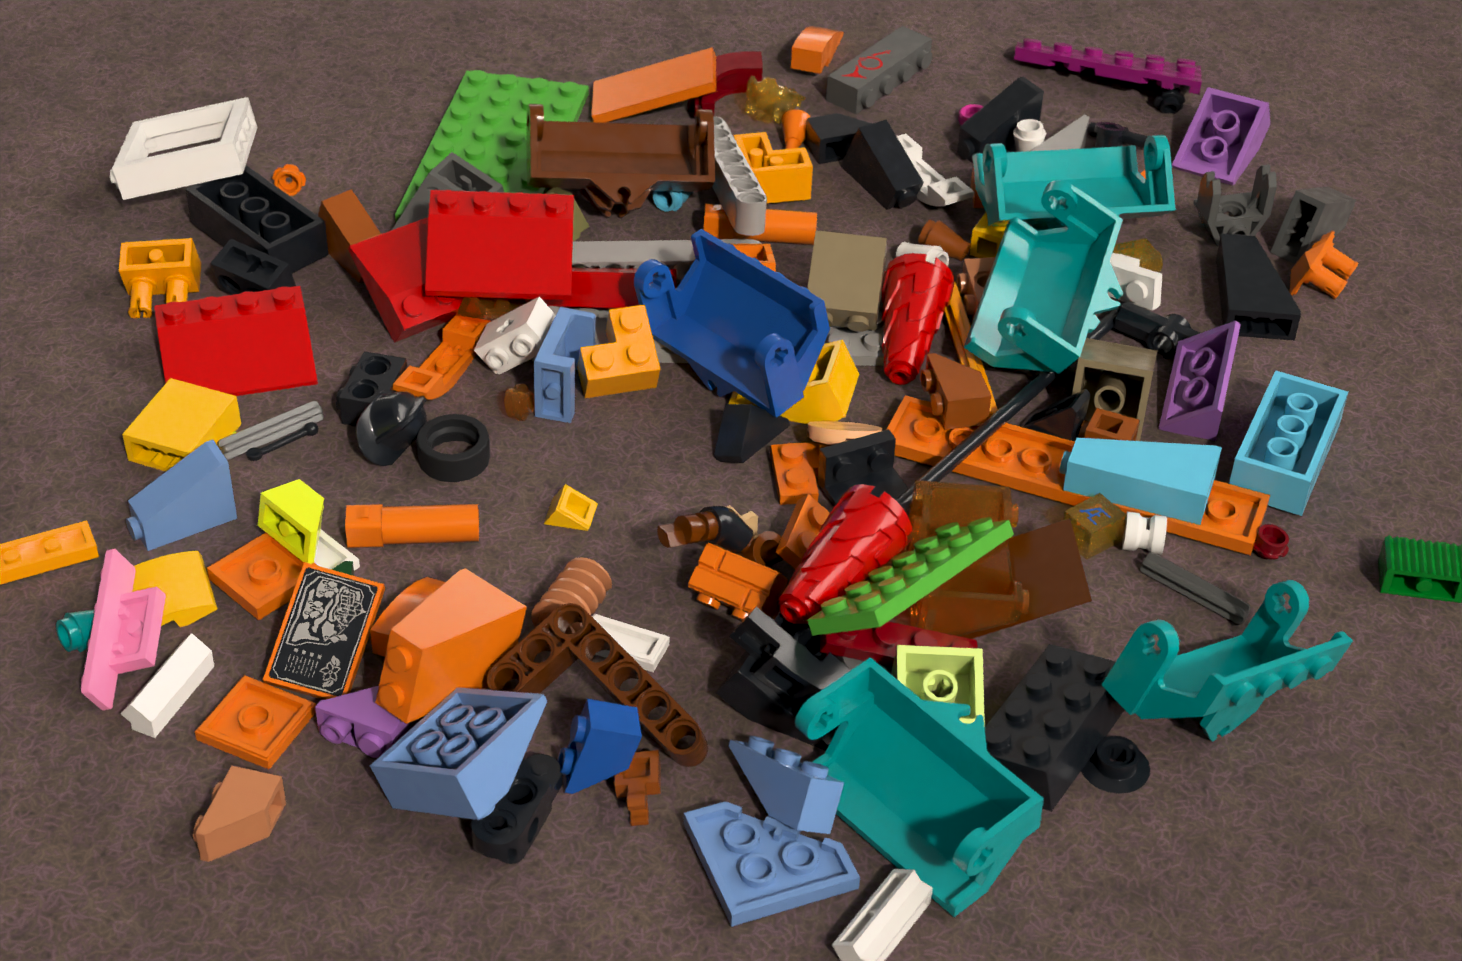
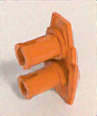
(1311, 269)

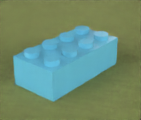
(1289, 440)

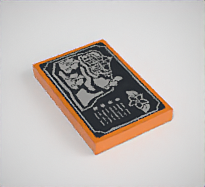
(324, 633)

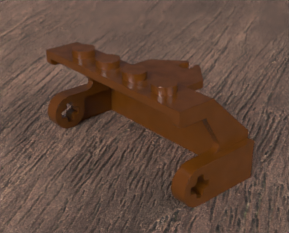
(619, 159)

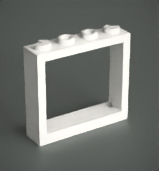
(143, 175)

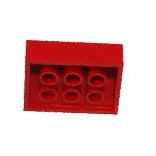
(499, 245)
(396, 279)
(238, 341)

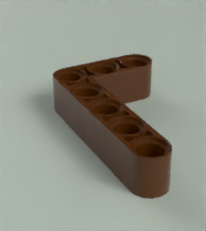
(608, 674)

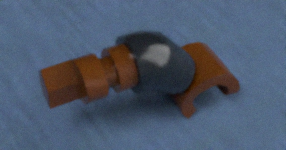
(725, 528)

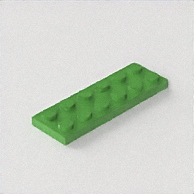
(909, 577)

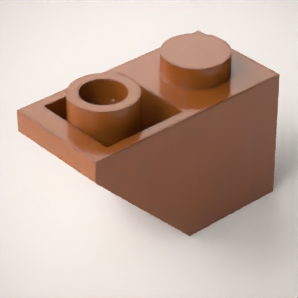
(955, 392)

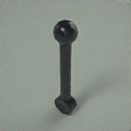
(255, 453)

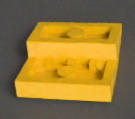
(183, 581)

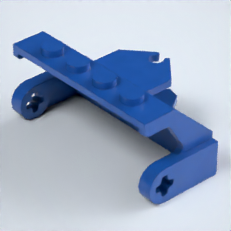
(736, 323)

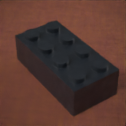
(258, 216)
(1054, 721)

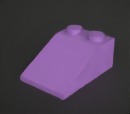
(1223, 135)

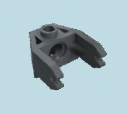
(1246, 210)

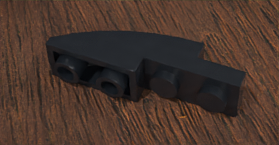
(785, 663)

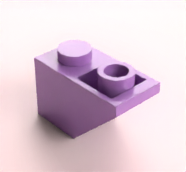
(360, 722)

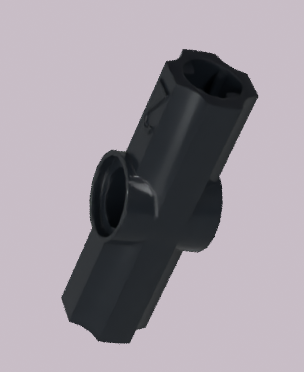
(1157, 331)

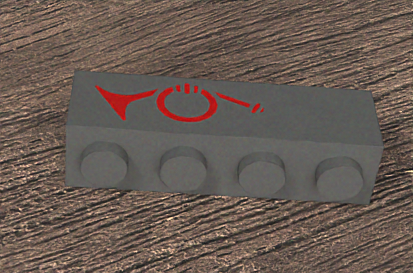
(879, 70)

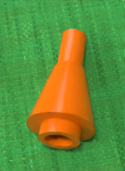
(794, 127)

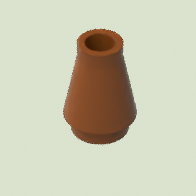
(941, 235)

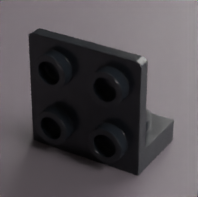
(860, 461)

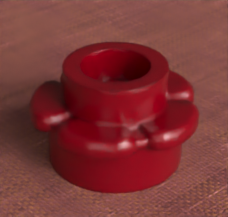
(1271, 542)

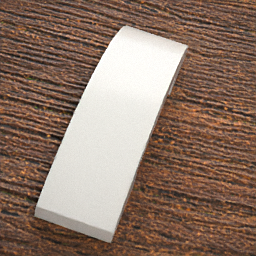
(936, 189)

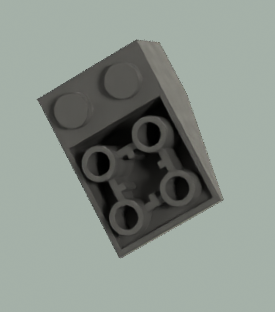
(450, 174)

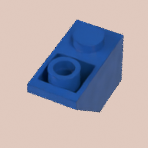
(599, 744)

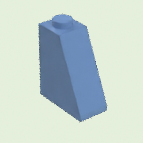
(184, 499)

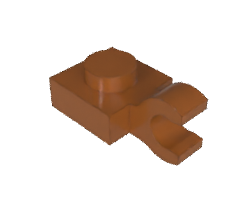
(638, 782)

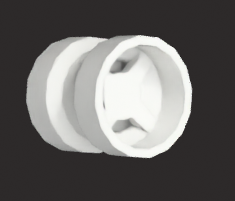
(1144, 533)

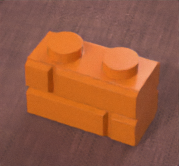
(735, 582)

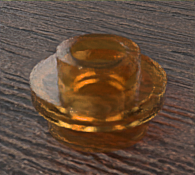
(519, 402)

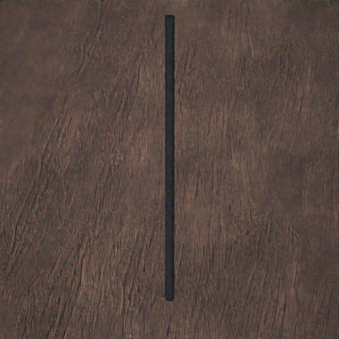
(1000, 417)

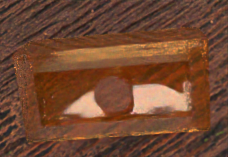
(488, 307)

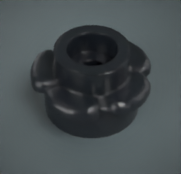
(1169, 100)

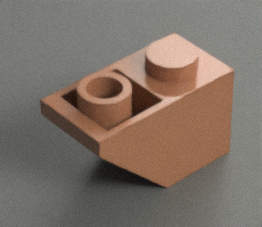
(240, 812)

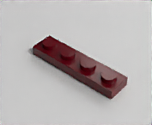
(882, 642)

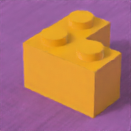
(781, 173)
(627, 359)

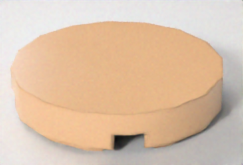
(837, 432)

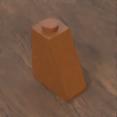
(346, 225)

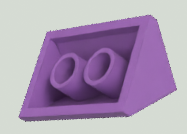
(1200, 382)

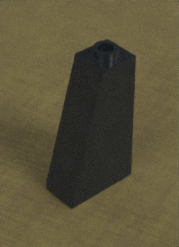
(1254, 290)

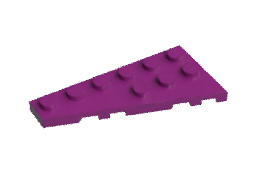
(1117, 66)

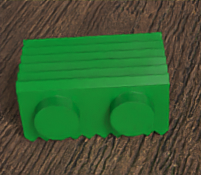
(1420, 569)

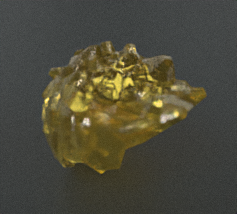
(770, 101)

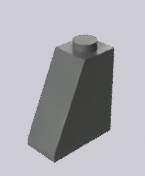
(1309, 217)

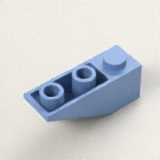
(789, 790)

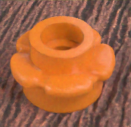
(293, 172)

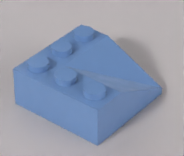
(461, 753)

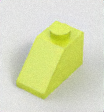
(293, 518)

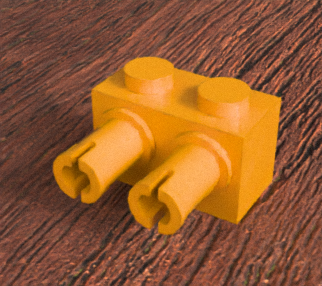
(158, 268)

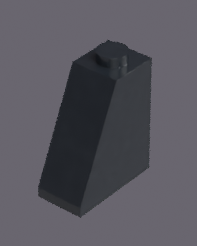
(999, 118)
(882, 166)

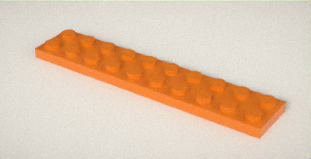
(1032, 464)

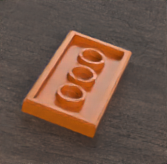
(654, 86)

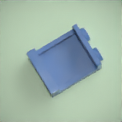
(557, 363)

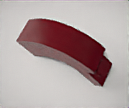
(731, 77)

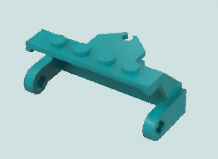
(1014, 181)
(1048, 285)
(1226, 678)
(921, 783)

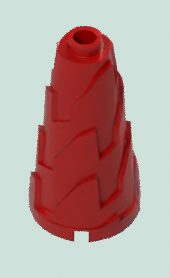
(912, 312)
(851, 543)

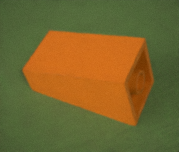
(447, 645)

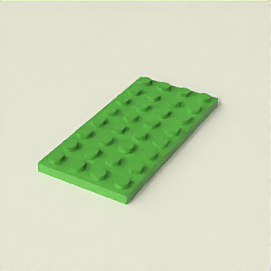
(489, 126)

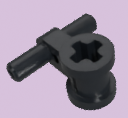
(1114, 135)

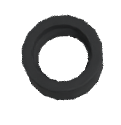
(453, 466)

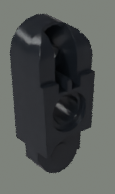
(520, 811)

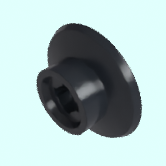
(1117, 775)

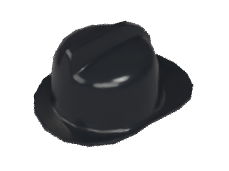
(390, 425)

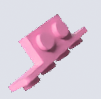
(122, 630)

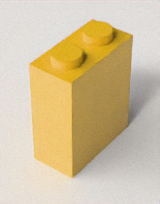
(178, 423)

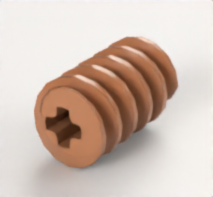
(579, 583)

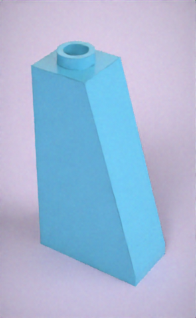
(1144, 475)

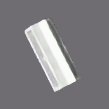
(169, 687)
(884, 918)

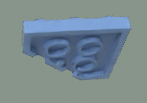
(765, 864)

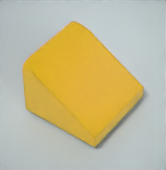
(571, 510)

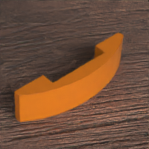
(447, 361)

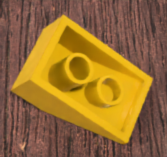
(827, 389)

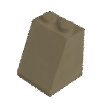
(848, 277)
(1115, 378)

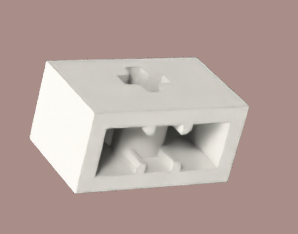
(515, 336)

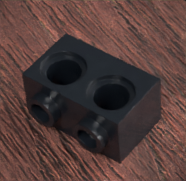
(247, 269)
(366, 380)

